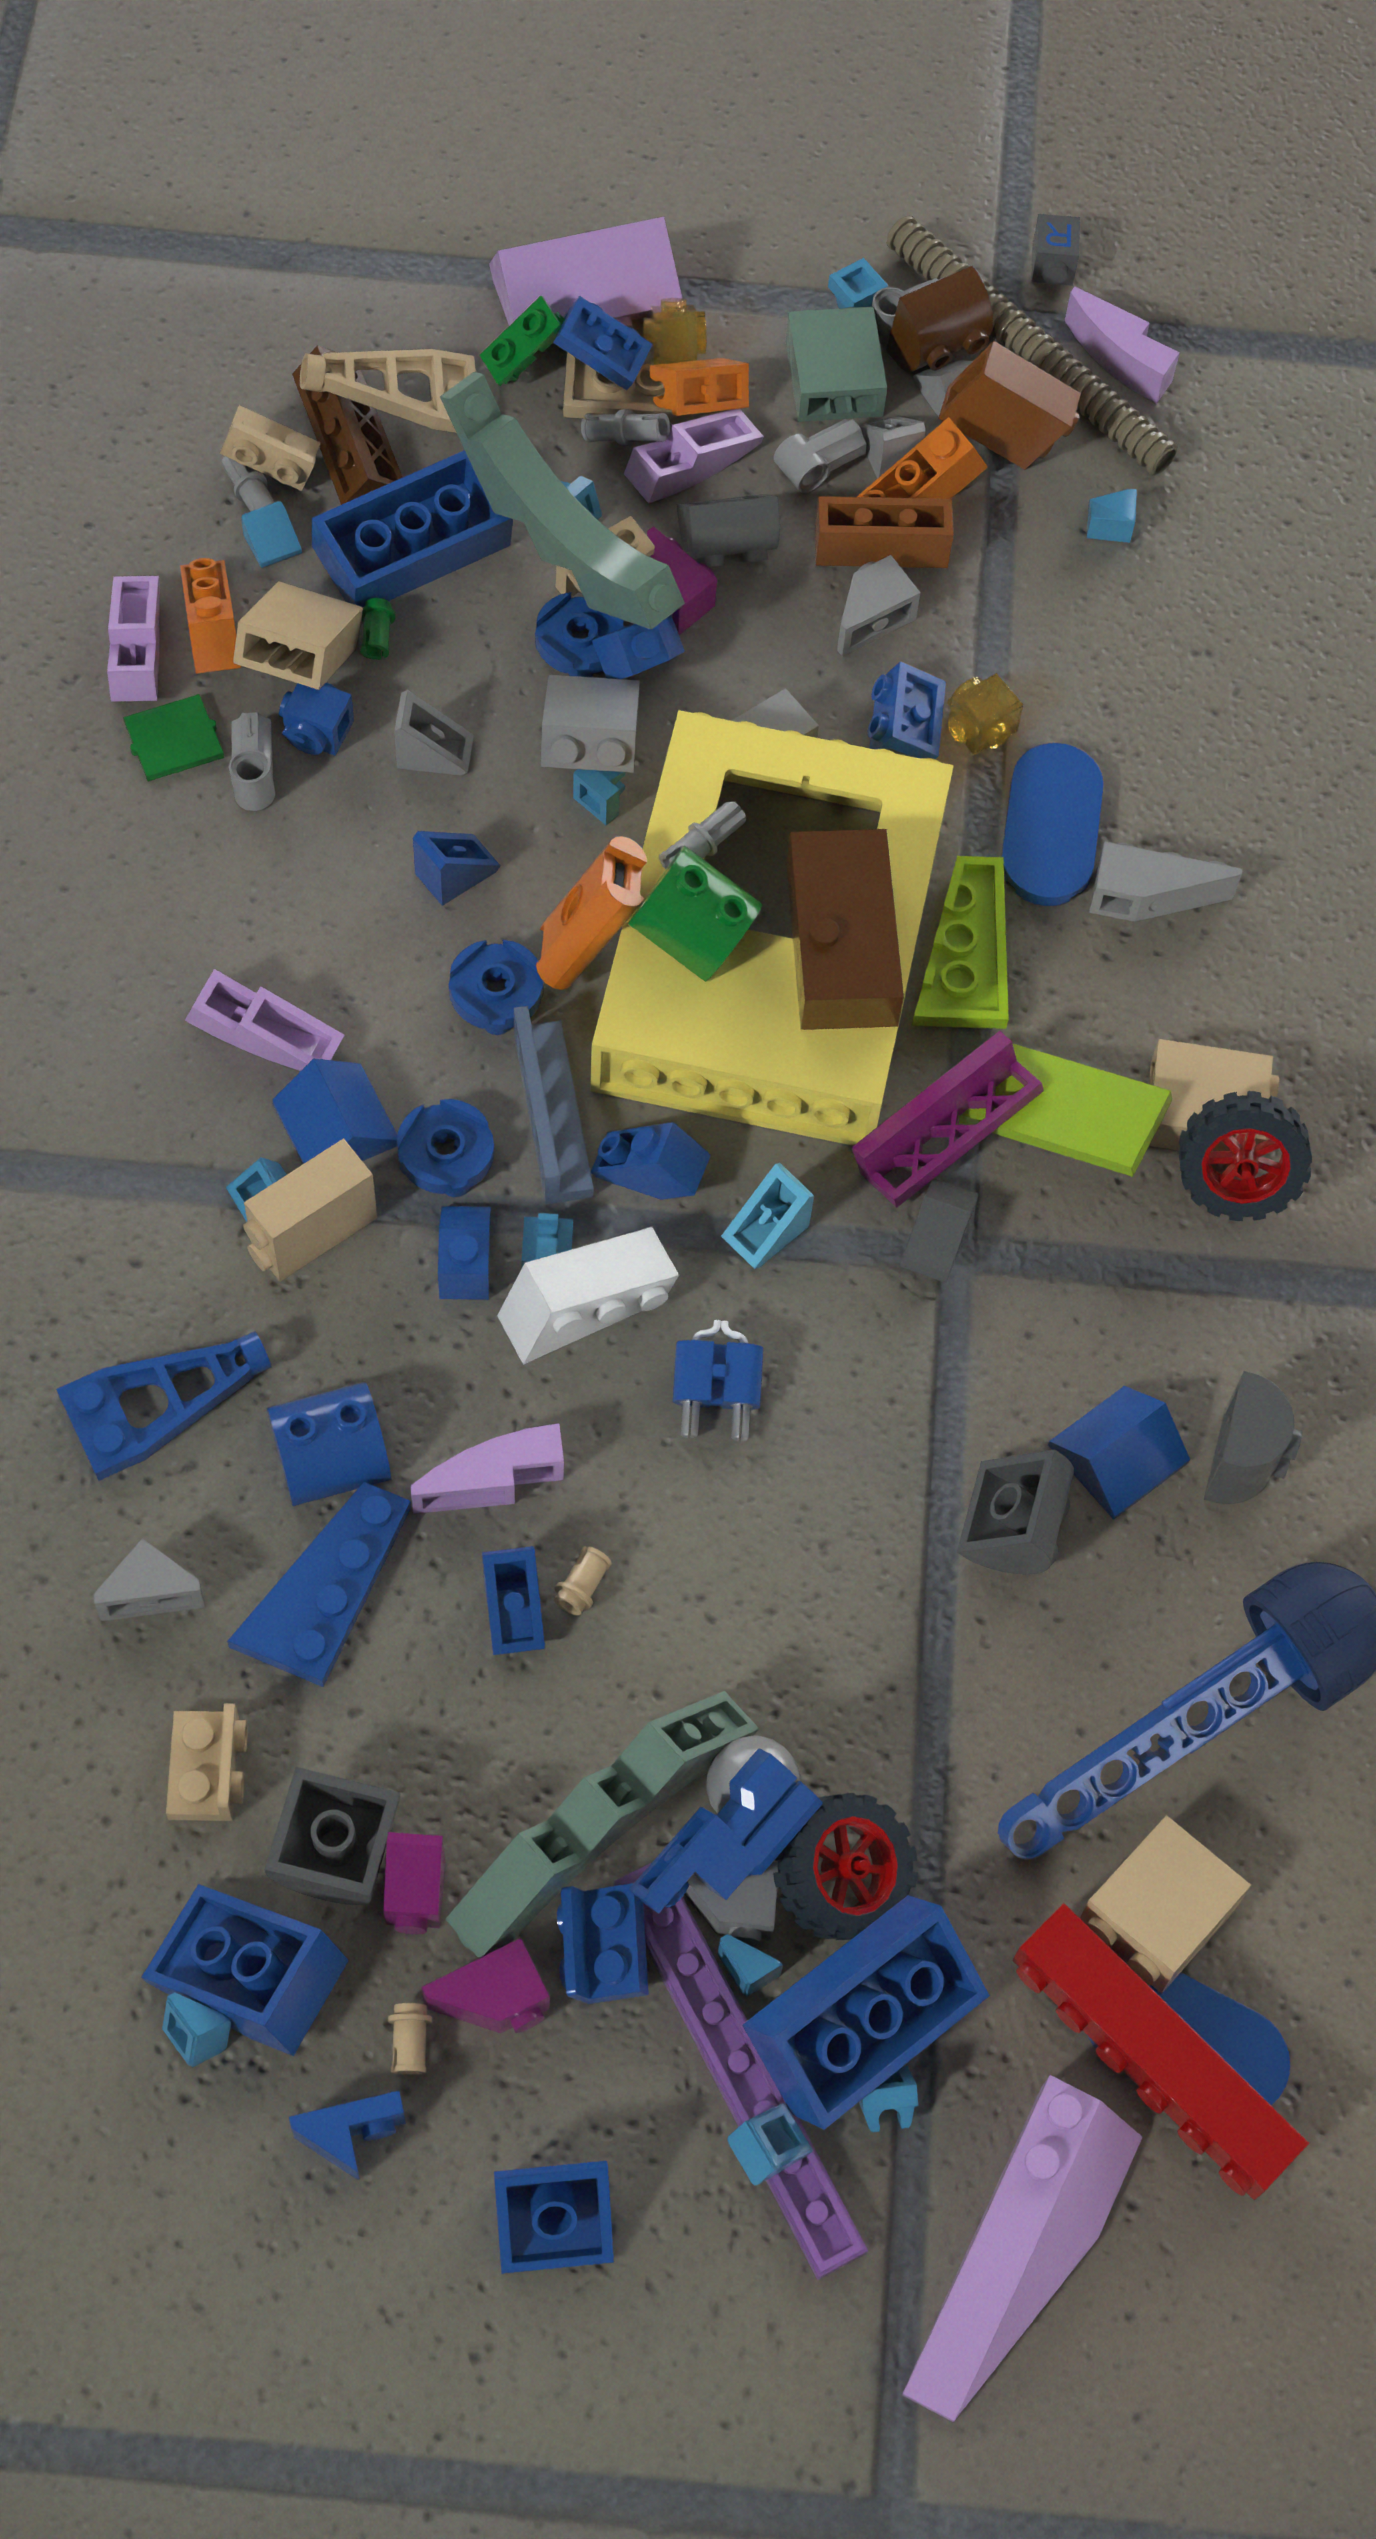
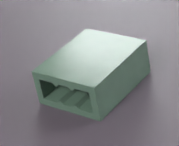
(836, 364)

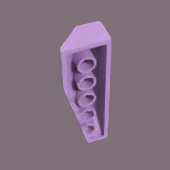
(1027, 2242)

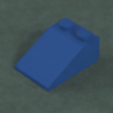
(248, 1966)

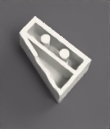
(585, 1291)

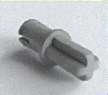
(248, 484)
(708, 834)

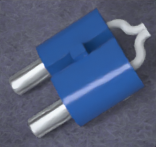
(717, 1377)

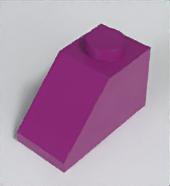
(414, 1882)
(492, 1991)

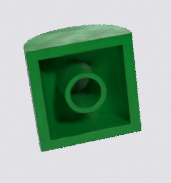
(695, 914)

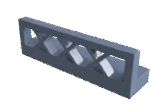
(552, 1109)

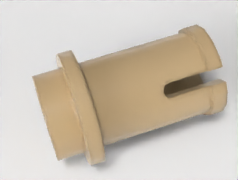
(576, 1590)
(409, 2038)

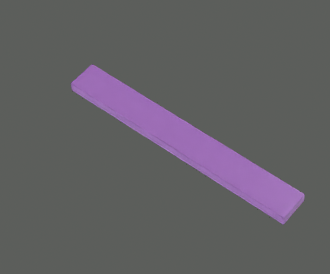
(715, 2024)

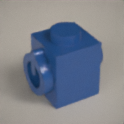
(316, 718)

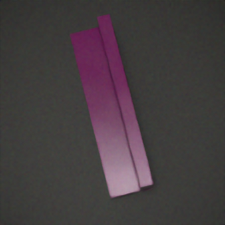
(937, 1107)

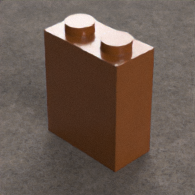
(1011, 406)

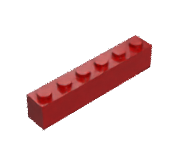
(1159, 2053)

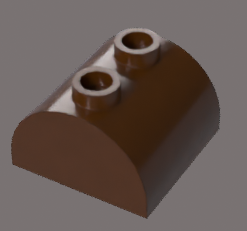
(941, 321)

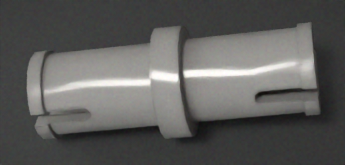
(625, 427)

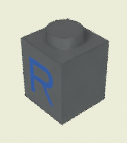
(1055, 249)

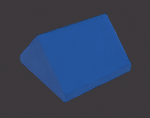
(334, 1103)
(1123, 1449)
(554, 2216)

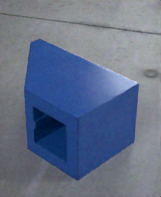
(652, 1161)

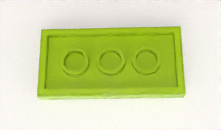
(1082, 1112)

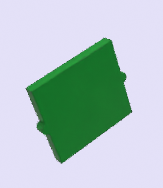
(173, 737)

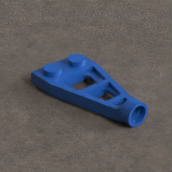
(101, 1422)

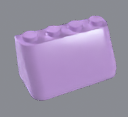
(613, 267)

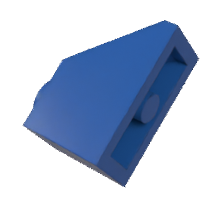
(637, 648)
(464, 1252)

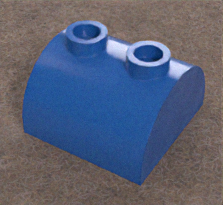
(329, 1443)

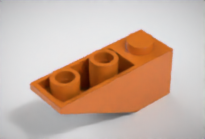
(932, 469)
(209, 615)

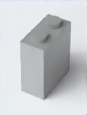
(590, 723)

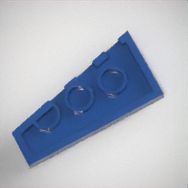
(321, 1595)

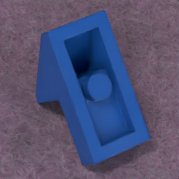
(513, 1600)
(331, 2129)

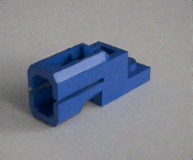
(737, 1842)

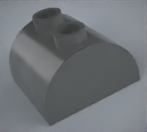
(730, 527)
(1253, 1441)
(1017, 1512)
(331, 1837)

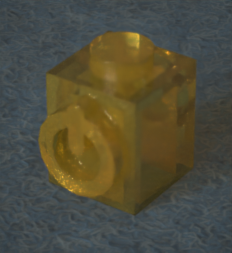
(675, 332)
(983, 713)

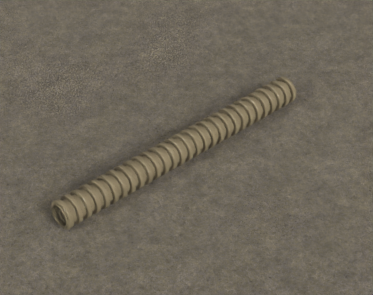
(1032, 344)

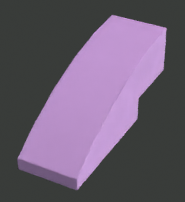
(1121, 344)
(691, 453)
(134, 638)
(262, 1023)
(490, 1471)

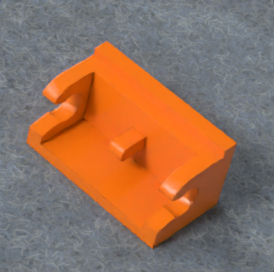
(702, 386)

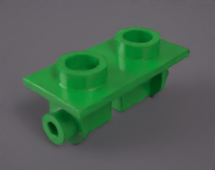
(517, 344)

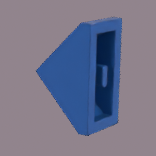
(451, 863)

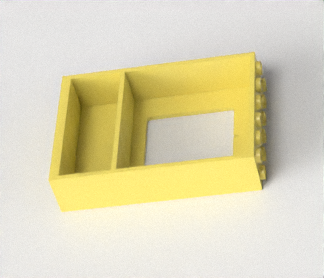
(737, 1039)

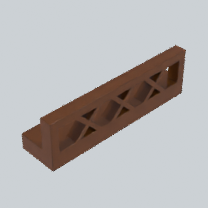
(344, 448)

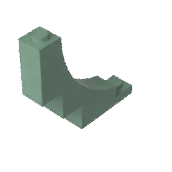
(564, 532)
(592, 1817)

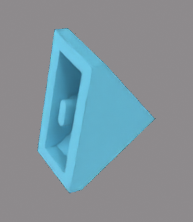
(770, 1217)

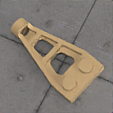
(442, 367)

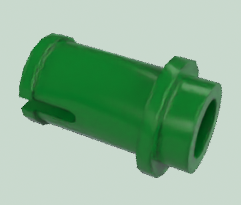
(377, 618)

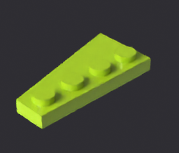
(969, 956)

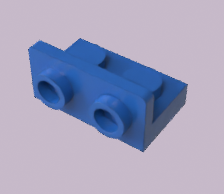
(603, 342)
(907, 712)
(602, 1944)

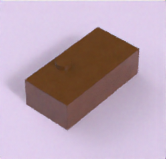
(844, 929)

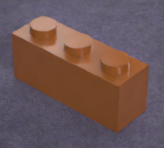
(871, 528)

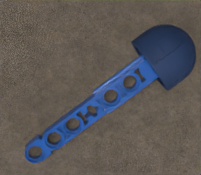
(1310, 1634)

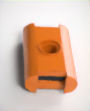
(591, 913)

